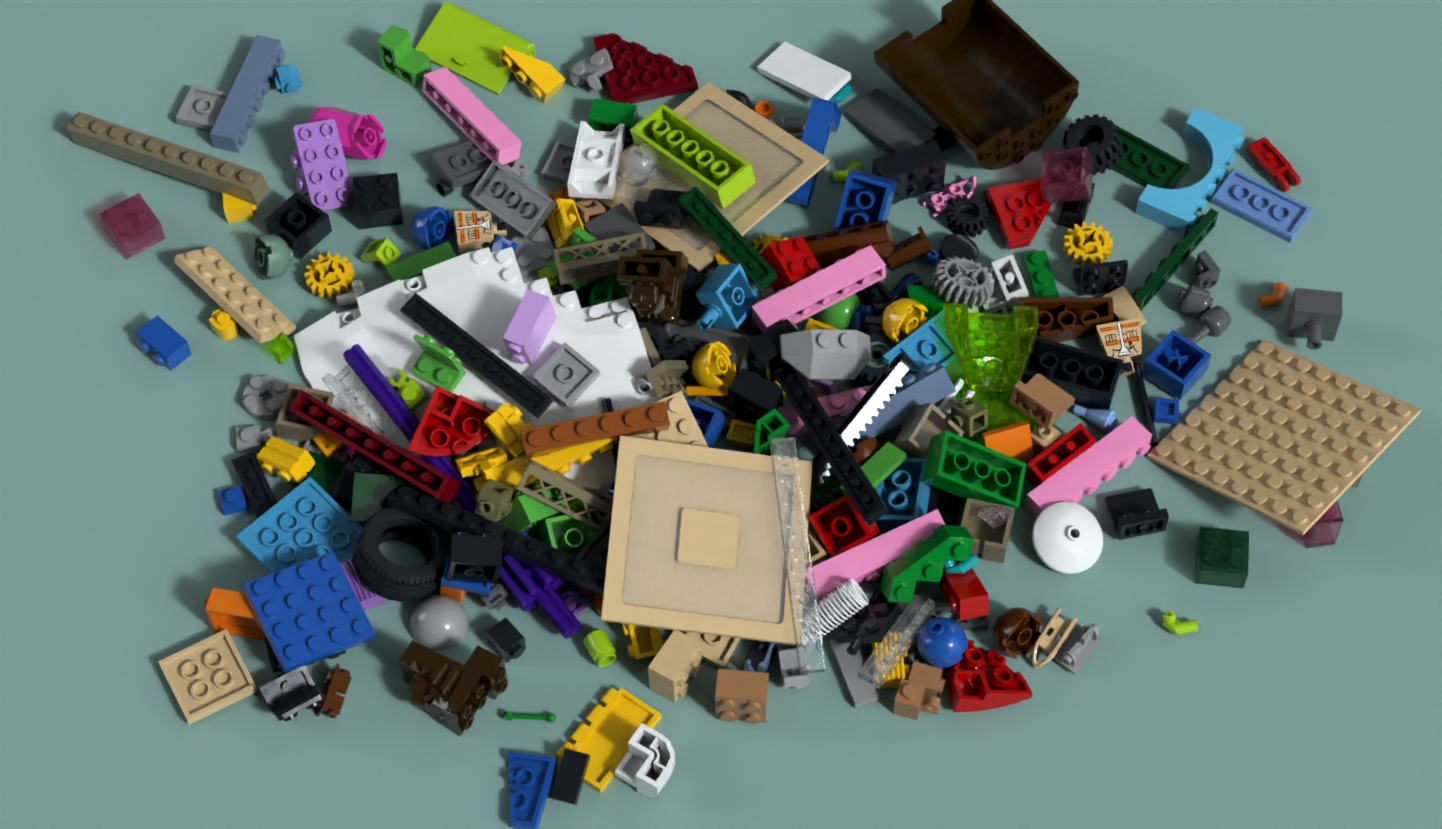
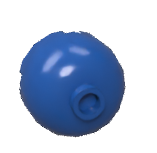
(431, 227)
(941, 642)

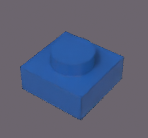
(502, 243)
(1166, 410)
(233, 500)

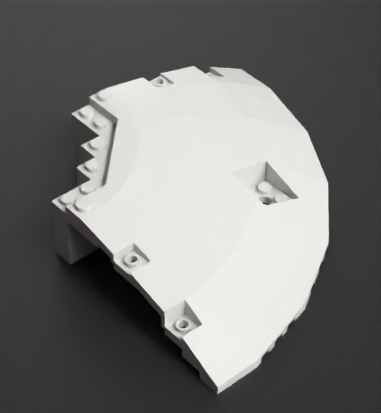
(481, 297)

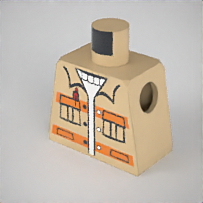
(476, 230)
(1122, 341)

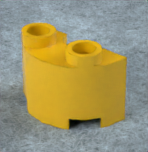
(644, 641)

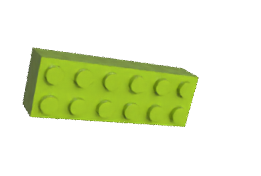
(694, 156)

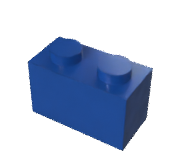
(163, 343)

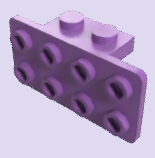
(321, 165)

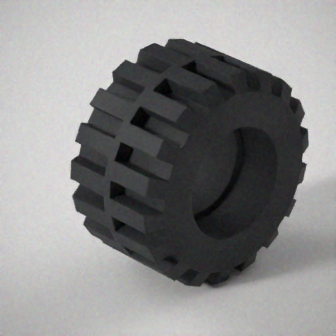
(1091, 130)

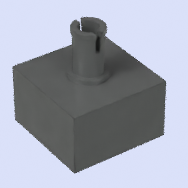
(1314, 316)

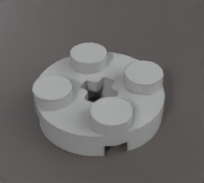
(257, 389)

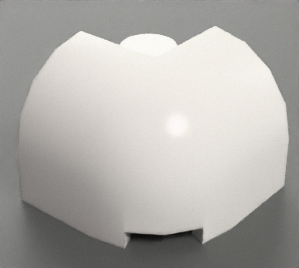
(647, 762)

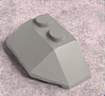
(826, 353)

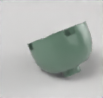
(273, 256)

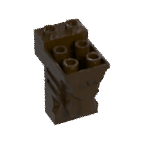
(654, 284)
(449, 687)

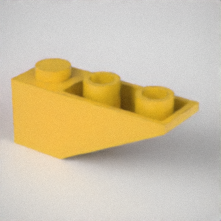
(536, 74)

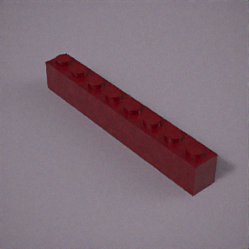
(375, 446)

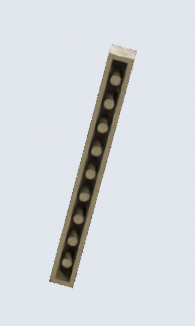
(168, 158)

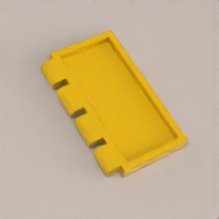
(609, 734)

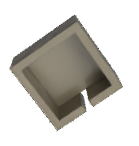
(918, 430)
(987, 540)

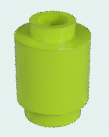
(600, 647)

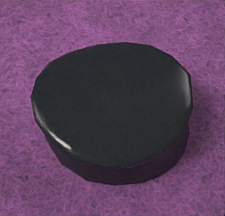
(959, 246)

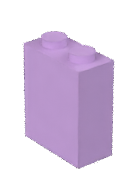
(529, 327)

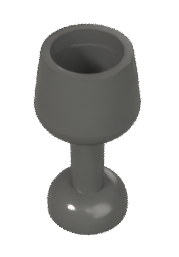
(1212, 322)

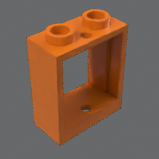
(232, 612)

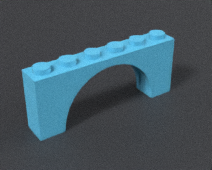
(1179, 207)

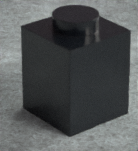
(506, 640)

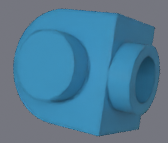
(288, 79)

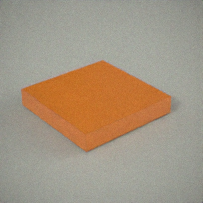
(1011, 440)

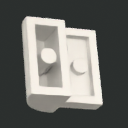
(1007, 285)

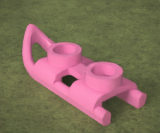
(938, 200)

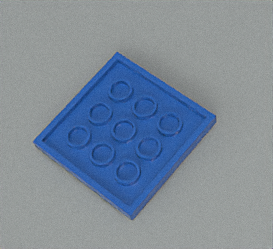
(308, 611)

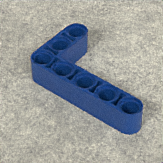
(822, 118)

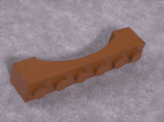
(575, 432)

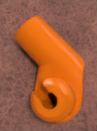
(1277, 296)

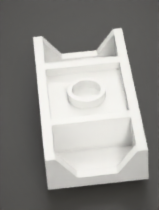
(595, 162)

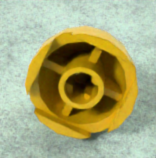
(903, 318)
(713, 366)

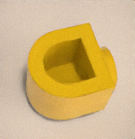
(223, 325)

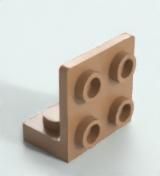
(1041, 400)

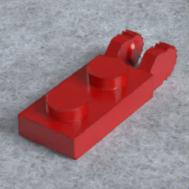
(1273, 163)

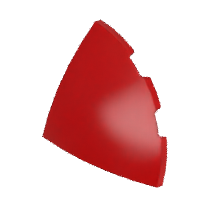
(450, 425)
(984, 682)

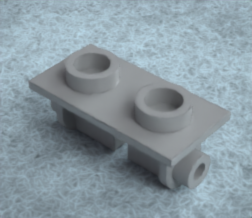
(1080, 648)

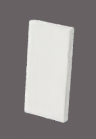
(804, 72)

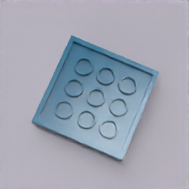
(300, 529)

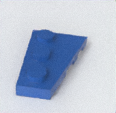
(529, 787)

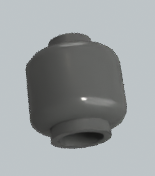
(1194, 300)

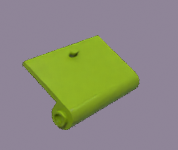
(464, 38)

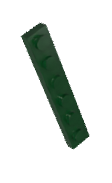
(727, 237)
(1179, 254)

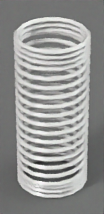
(856, 594)

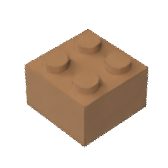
(742, 696)

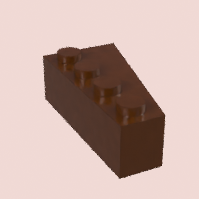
(1070, 317)

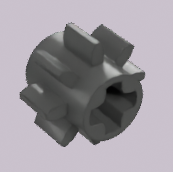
(496, 596)

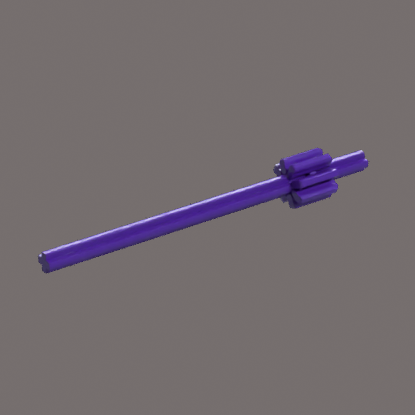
(523, 582)

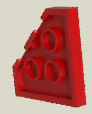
(1018, 211)

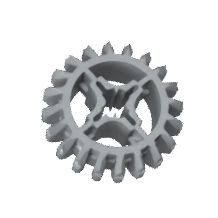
(963, 281)

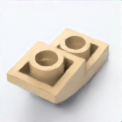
(1124, 306)

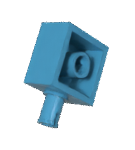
(726, 298)

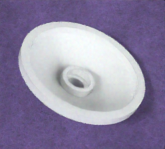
(1054, 541)

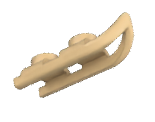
(1049, 644)

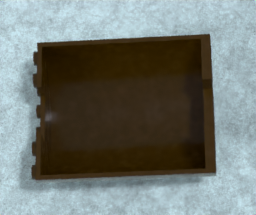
(982, 81)

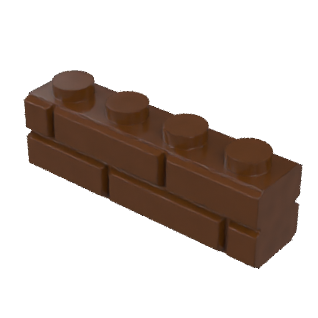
(841, 243)

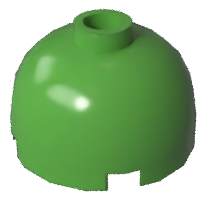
(840, 313)

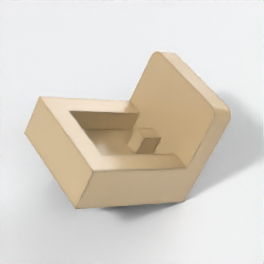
(1044, 438)

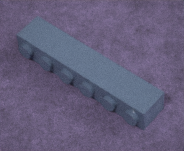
(247, 94)
(924, 387)

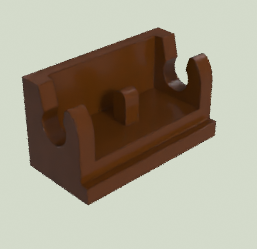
(909, 250)

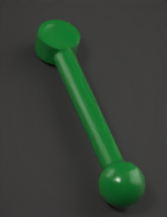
(550, 717)

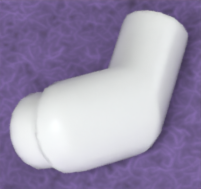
(350, 298)

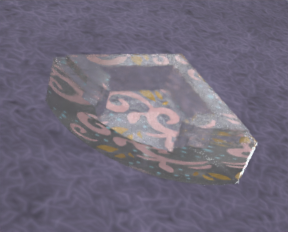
(995, 515)

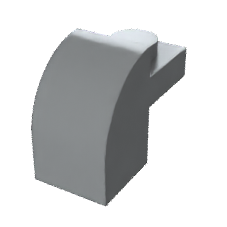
(789, 668)

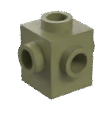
(970, 416)
(494, 500)

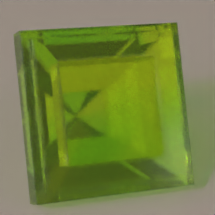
(281, 348)

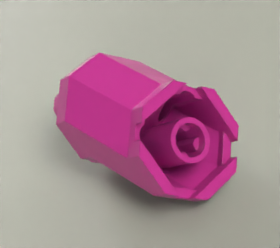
(358, 133)

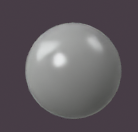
(439, 622)

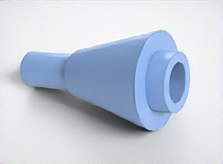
(1101, 418)

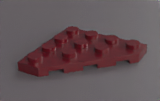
(640, 73)

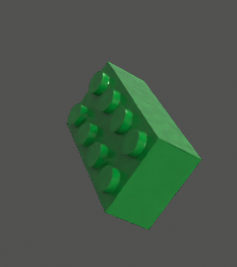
(973, 470)

